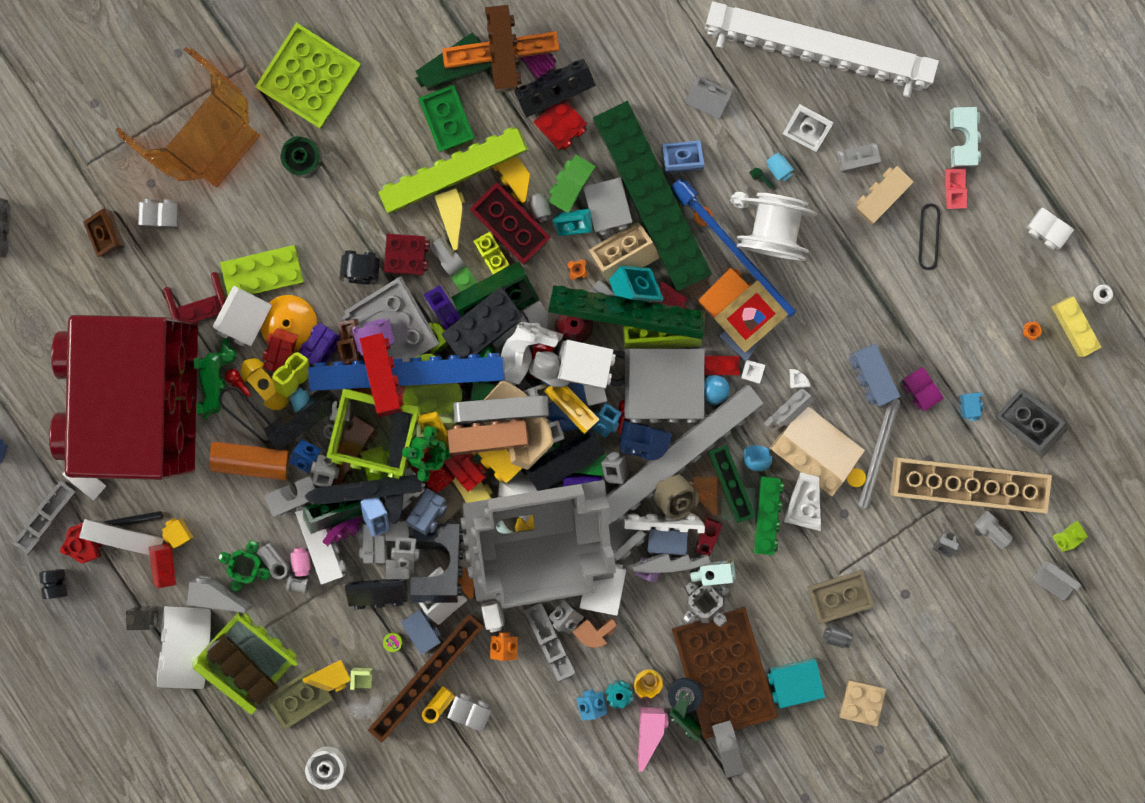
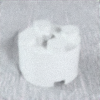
(321, 777)

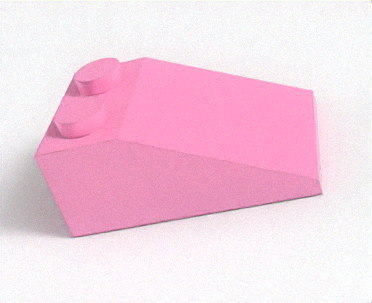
(651, 730)

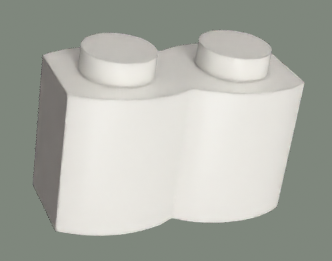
(1050, 229)
(493, 615)

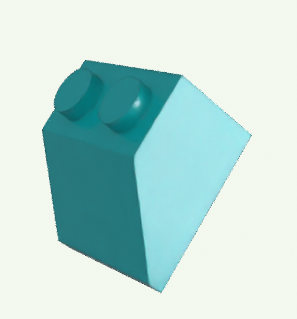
(635, 284)

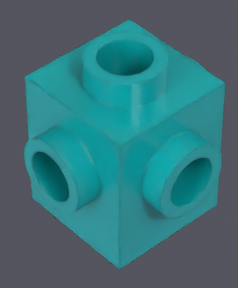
(619, 687)

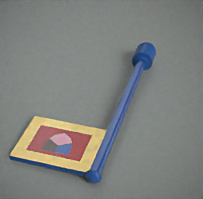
(756, 308)

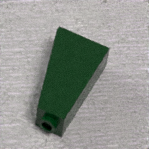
(434, 73)

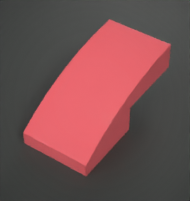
(955, 188)

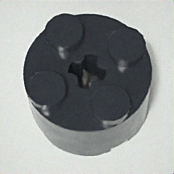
(359, 267)

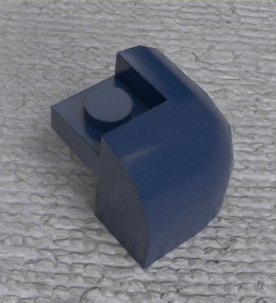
(644, 441)

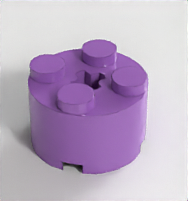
(372, 328)

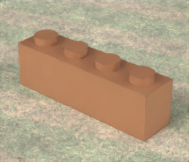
(488, 437)

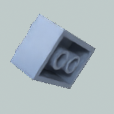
(873, 375)

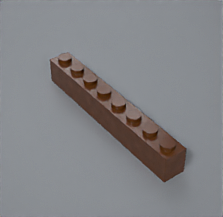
(426, 677)

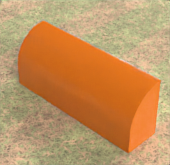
(249, 460)

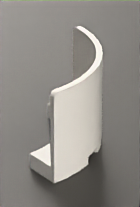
(184, 637)

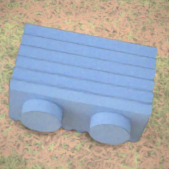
(375, 516)

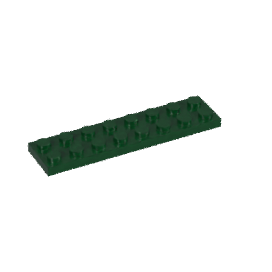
(627, 312)

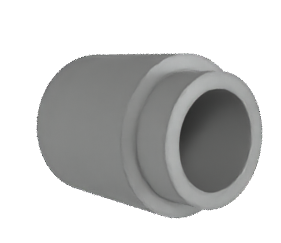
(540, 207)

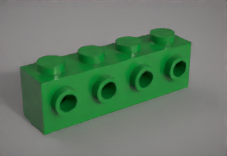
(766, 515)

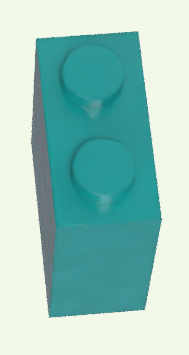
(796, 683)

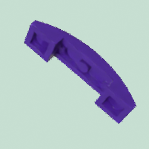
(442, 306)

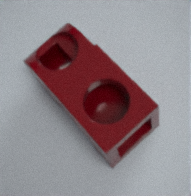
(708, 539)

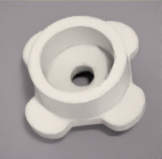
(738, 200)

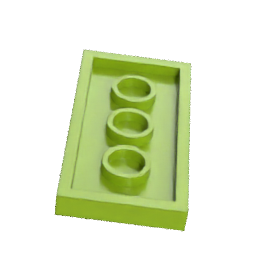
(263, 271)

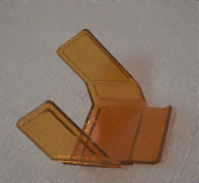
(211, 138)

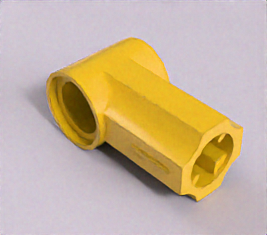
(438, 703)

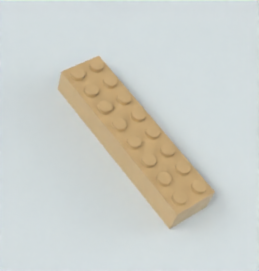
(970, 485)

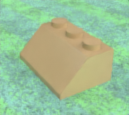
(626, 248)

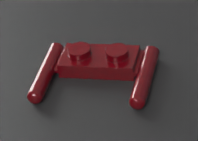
(200, 309)

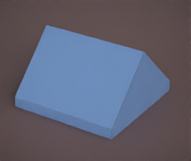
(682, 157)

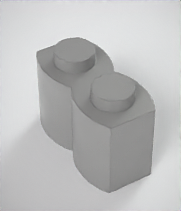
(159, 214)
(469, 712)

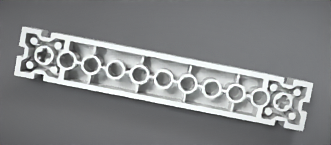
(821, 46)

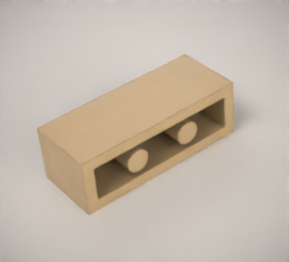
(883, 194)

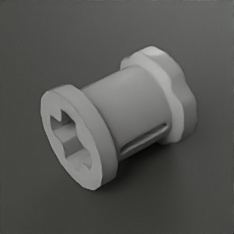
(297, 584)

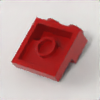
(561, 124)

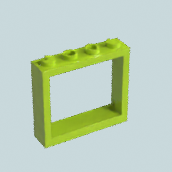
(357, 463)

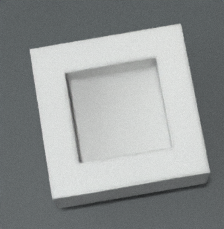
(753, 371)

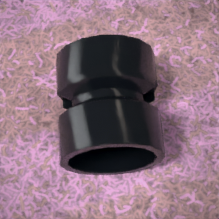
(53, 584)

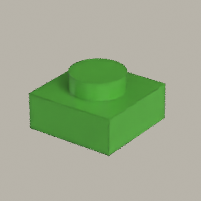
(464, 279)

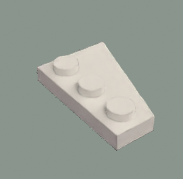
(805, 503)

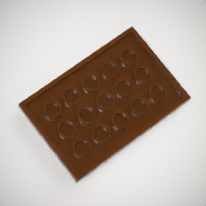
(727, 670)

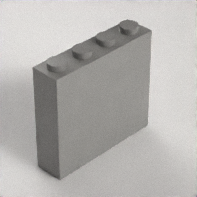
(664, 384)

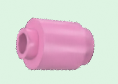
(300, 562)

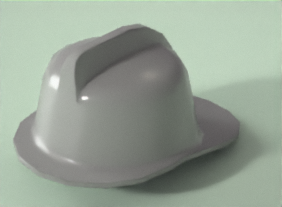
(546, 368)

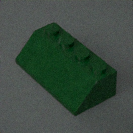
(511, 278)

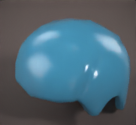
(716, 390)
(757, 458)

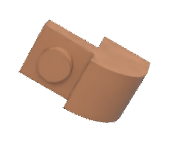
(591, 636)

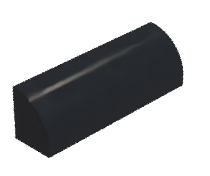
(564, 460)

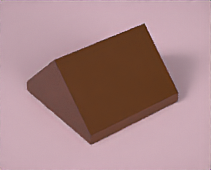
(104, 232)

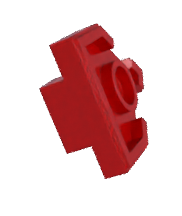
(79, 548)

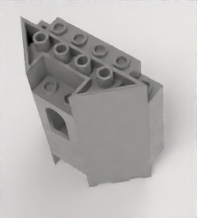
(541, 563)

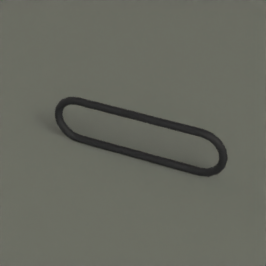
(921, 234)

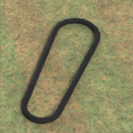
(239, 420)

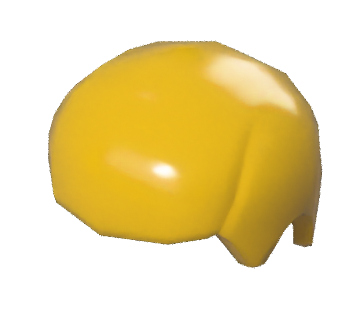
(648, 683)

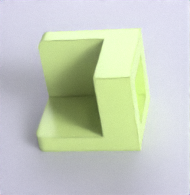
(361, 678)

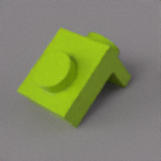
(1070, 537)

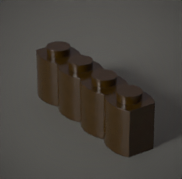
(241, 668)

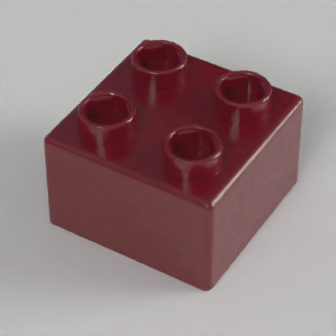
(126, 397)

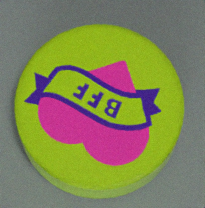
(392, 642)

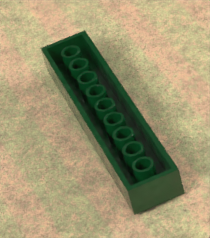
(652, 196)

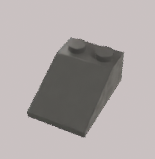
(1032, 423)

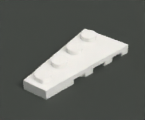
(662, 523)

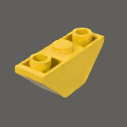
(516, 176)

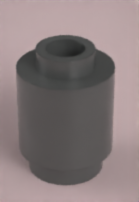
(837, 636)

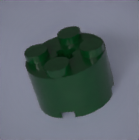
(290, 154)

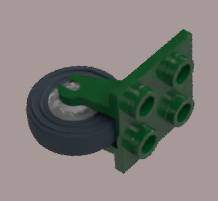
(685, 697)

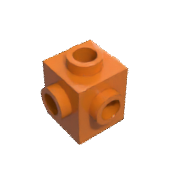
(504, 647)

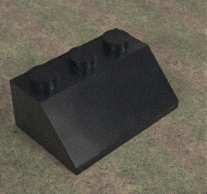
(376, 593)

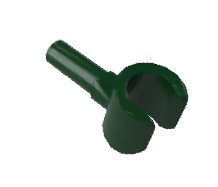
(757, 173)

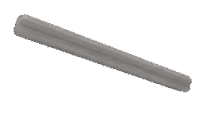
(879, 453)

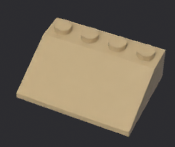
(817, 449)

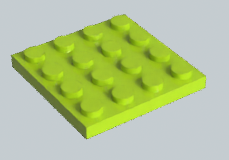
(308, 75)

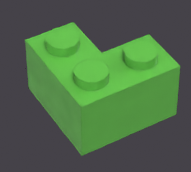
(570, 183)

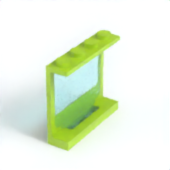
(260, 648)

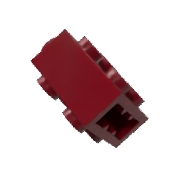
(406, 254)

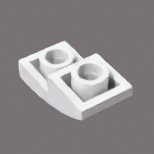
(90, 486)

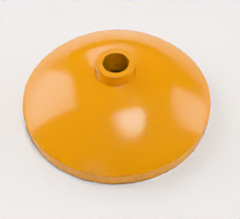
(297, 311)

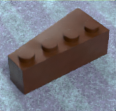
(502, 48)
(353, 443)

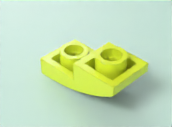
(491, 253)

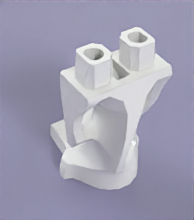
(517, 350)

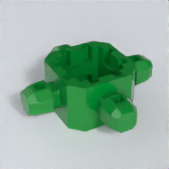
(415, 453)
(226, 558)

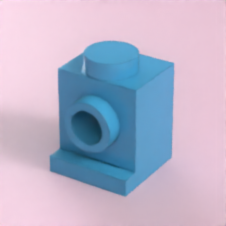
(971, 406)

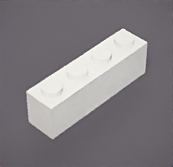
(324, 558)

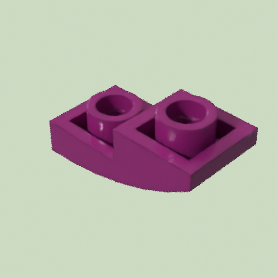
(342, 531)

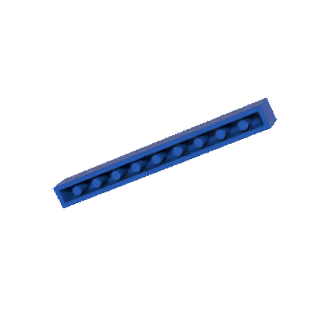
(410, 373)

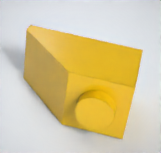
(329, 678)

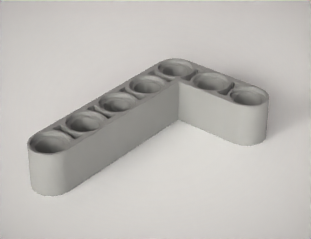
(500, 409)

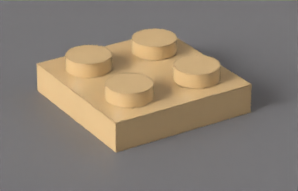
(862, 702)

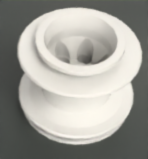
(776, 226)

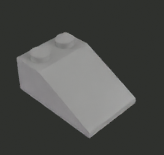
(212, 594)

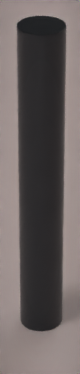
(136, 519)

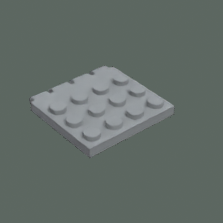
(408, 323)

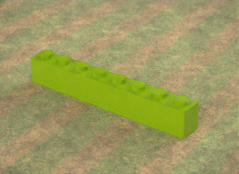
(454, 170)

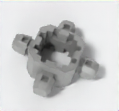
(716, 613)

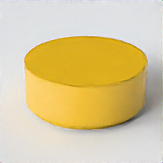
(856, 477)

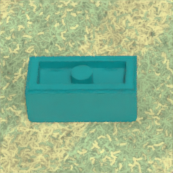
(573, 222)

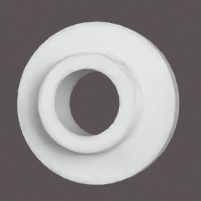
(1108, 291)

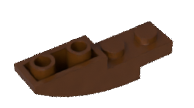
(348, 349)

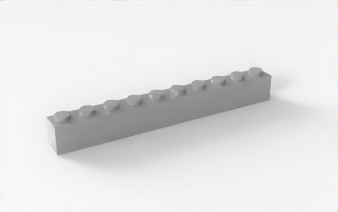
(682, 451)

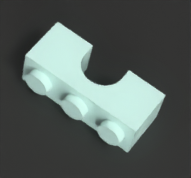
(966, 120)

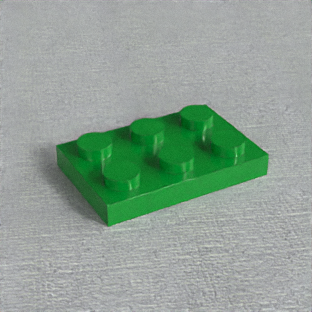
(446, 118)

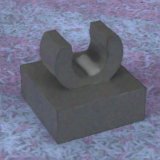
(946, 546)

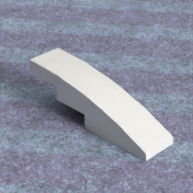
(118, 536)

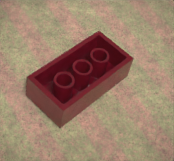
(510, 224)

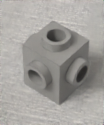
(324, 471)
(405, 553)
(565, 617)

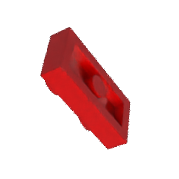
(721, 365)

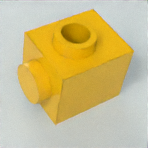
(176, 532)

